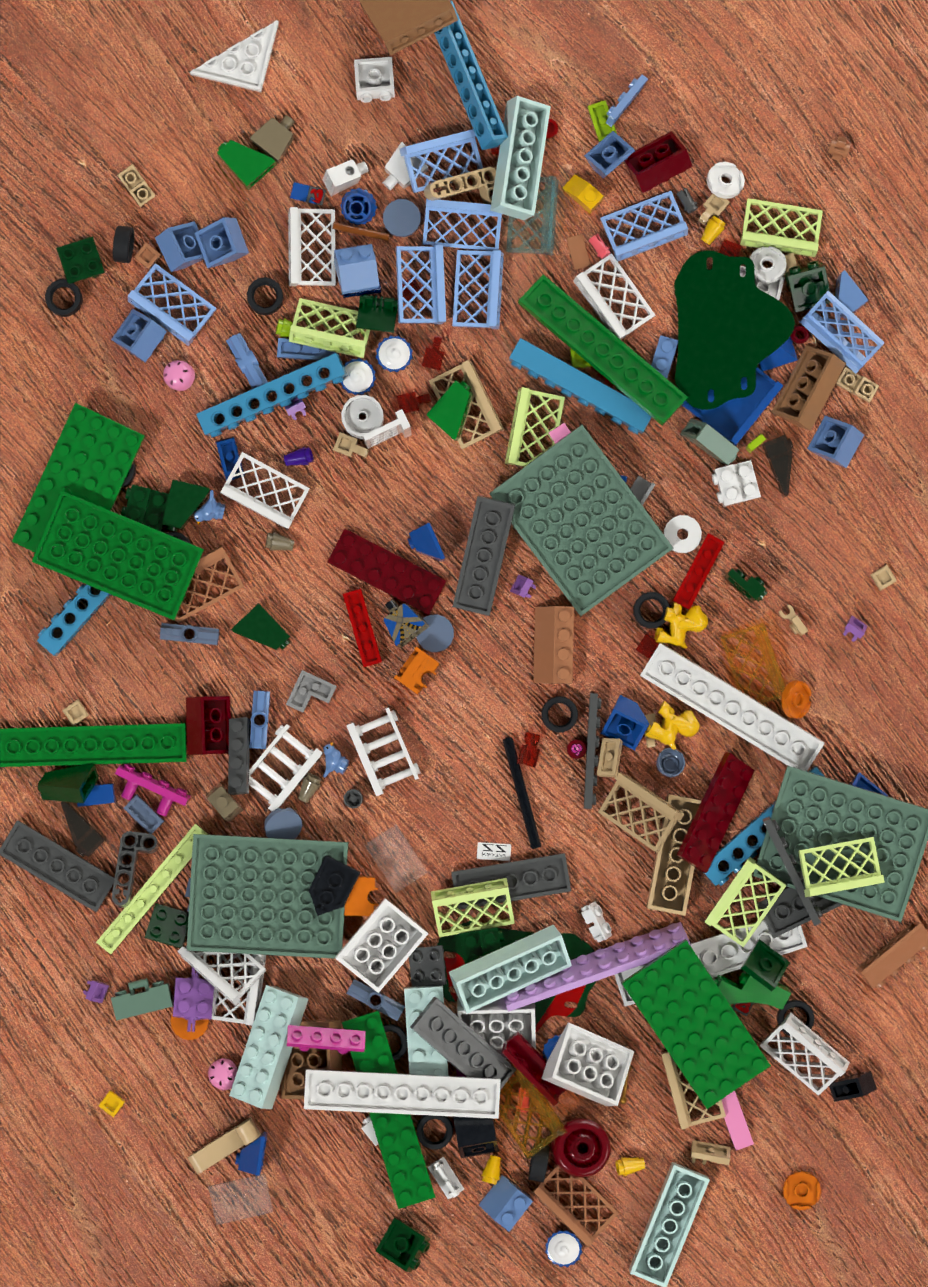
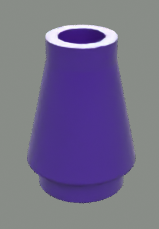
(299, 457)

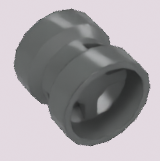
(353, 798)

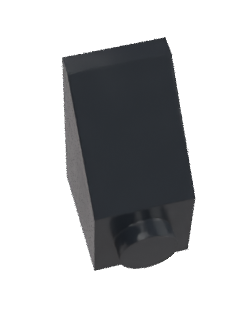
(853, 1086)

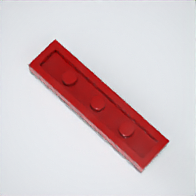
(698, 571)
(362, 628)

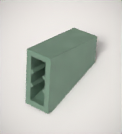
(710, 441)

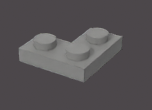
(307, 686)

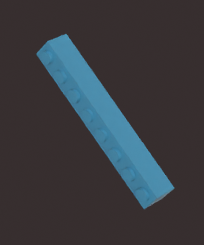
(580, 385)

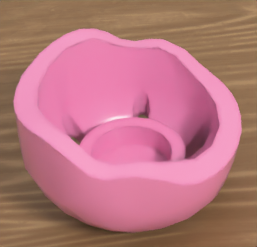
(175, 373)
(222, 1073)

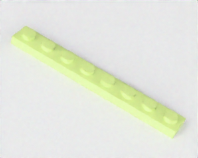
(149, 892)

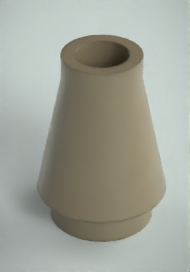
(278, 542)
(309, 787)

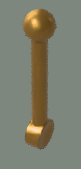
(623, 1100)

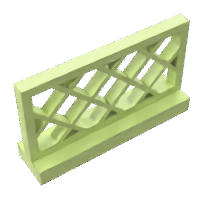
(783, 243)
(328, 339)
(519, 422)
(844, 883)
(472, 893)
(729, 897)

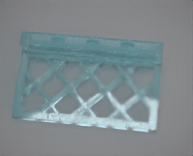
(548, 222)

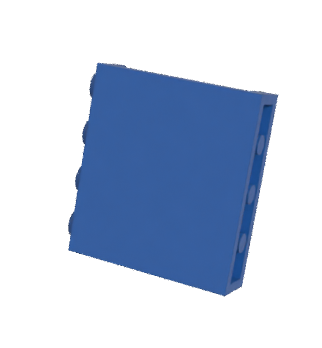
(739, 414)

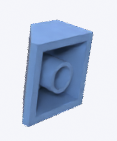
(608, 154)
(221, 242)
(180, 246)
(356, 269)
(849, 293)
(139, 335)
(836, 441)
(506, 1203)

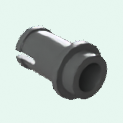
(687, 201)

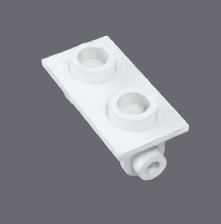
(601, 928)
(446, 1178)

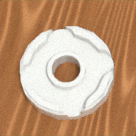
(722, 189)
(771, 254)
(692, 528)

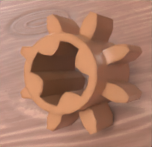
(839, 148)

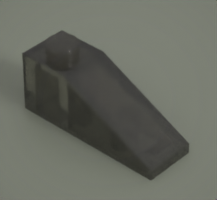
(780, 457)
(83, 833)

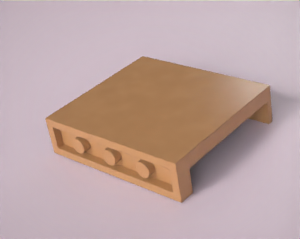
(407, 21)

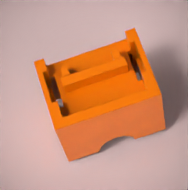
(414, 668)
(357, 902)

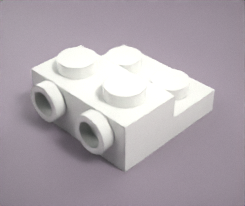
(374, 79)
(736, 483)

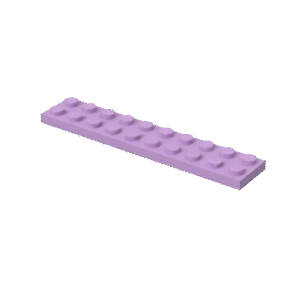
(600, 965)

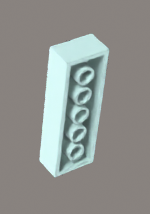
(520, 158)
(510, 969)
(266, 1047)
(421, 1056)
(669, 1224)

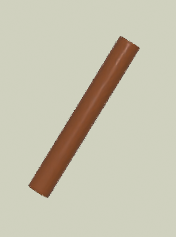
(360, 231)

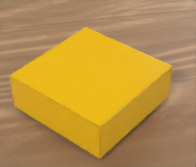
(111, 1103)

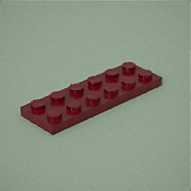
(386, 571)
(715, 812)

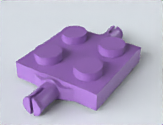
(193, 999)

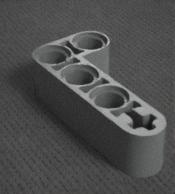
(122, 869)

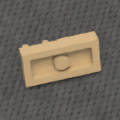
(609, 757)
(710, 1152)

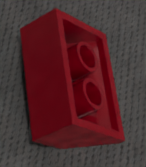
(658, 162)
(208, 725)

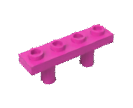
(160, 787)
(325, 1038)

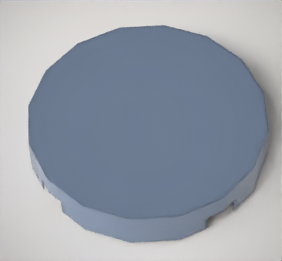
(401, 218)
(438, 635)
(283, 824)

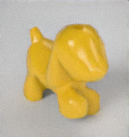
(694, 620)
(685, 724)

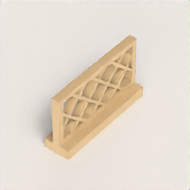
(481, 397)
(644, 796)
(679, 1098)

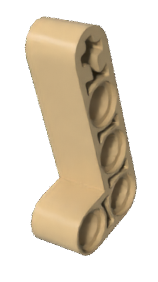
(462, 185)
(224, 1145)

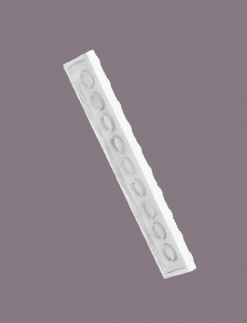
(731, 708)
(724, 955)
(402, 1093)

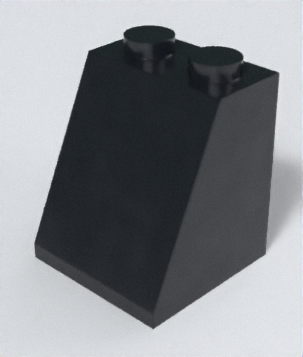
(475, 1136)

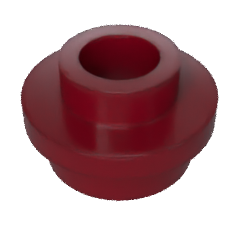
(806, 334)

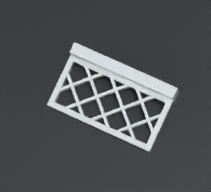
(295, 242)
(599, 303)
(389, 430)
(255, 504)
(216, 979)
(253, 993)
(813, 1046)

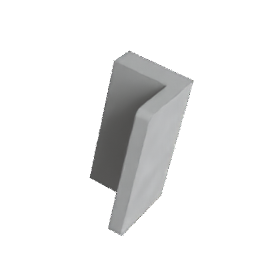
(641, 489)

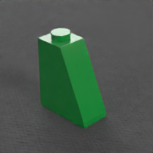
(245, 162)
(452, 409)

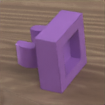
(295, 406)
(521, 586)
(855, 627)
(96, 991)

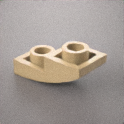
(136, 185)
(857, 384)

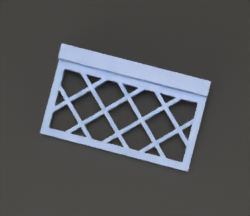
(434, 146)
(464, 208)
(648, 241)
(436, 281)
(494, 291)
(165, 319)
(834, 339)

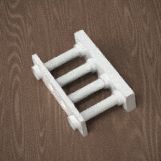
(371, 766)
(298, 770)

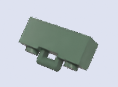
(134, 1004)

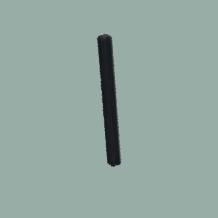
(521, 793)

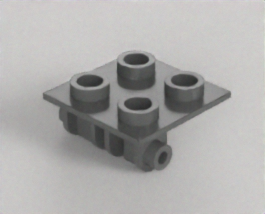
(427, 966)

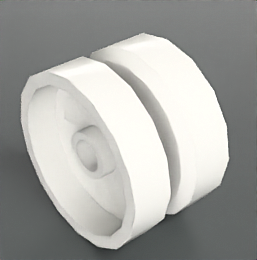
(362, 405)

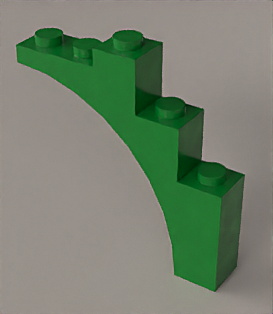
(751, 990)

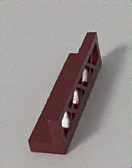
(531, 1065)

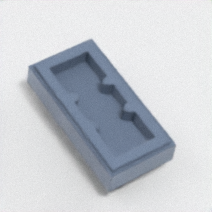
(144, 814)

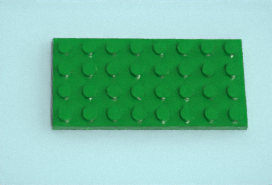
(87, 463)
(118, 555)
(696, 1024)

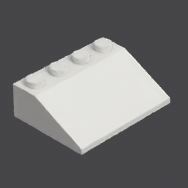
(381, 945)
(496, 1024)
(589, 1065)

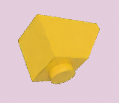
(583, 193)

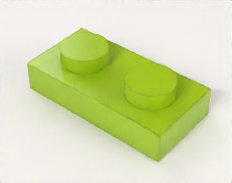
(598, 116)

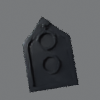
(332, 885)

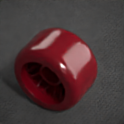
(565, 1150)

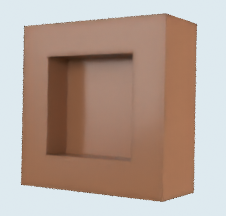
(147, 256)

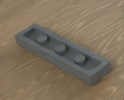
(239, 756)

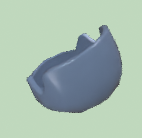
(670, 762)

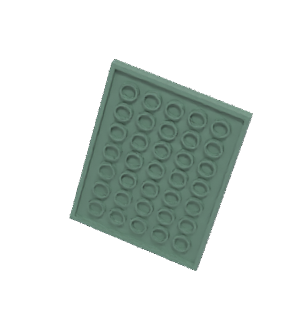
(582, 520)
(827, 812)
(257, 898)

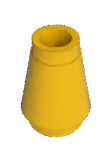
(712, 230)
(627, 1166)
(491, 1172)

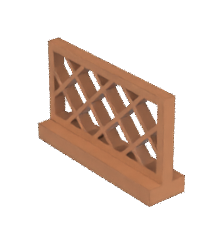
(206, 561)
(567, 1218)

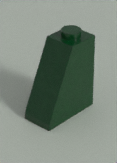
(182, 503)
(262, 628)
(68, 784)

